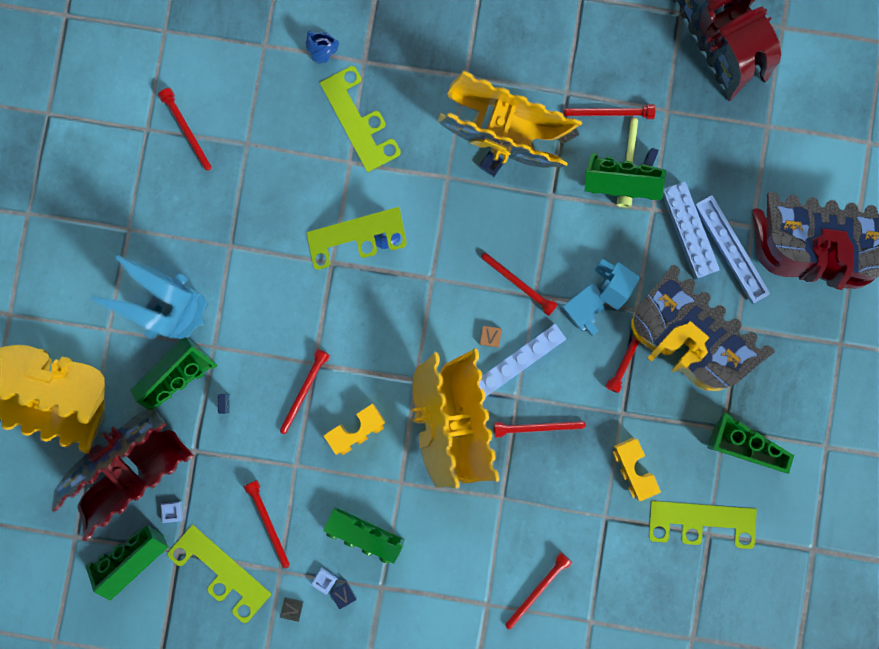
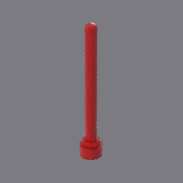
(167, 97)
(646, 111)
(547, 305)
(320, 358)
(615, 383)
(501, 429)
(253, 490)
(560, 564)

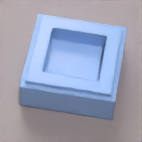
(171, 512)
(324, 581)

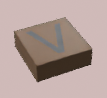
(490, 336)

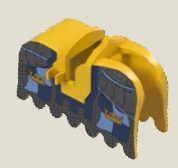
(511, 124)
(716, 351)

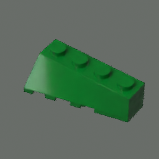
(624, 178)
(172, 373)
(743, 443)
(364, 536)
(126, 562)

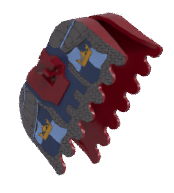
(733, 40)
(818, 241)
(148, 449)

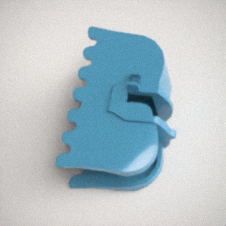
(186, 303)

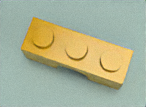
(341, 440)
(640, 485)

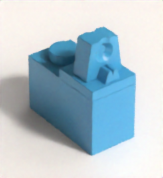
(617, 284)
(581, 309)

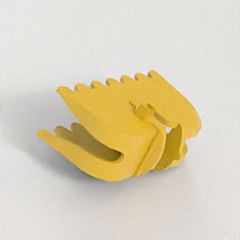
(57, 402)
(449, 408)

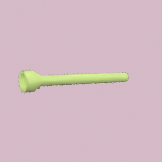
(626, 201)

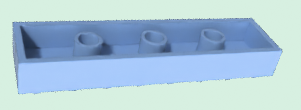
(690, 230)

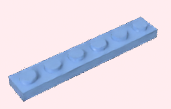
(732, 249)
(521, 359)

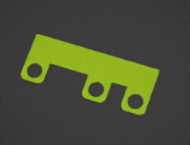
(355, 126)
(357, 229)
(696, 516)
(228, 571)

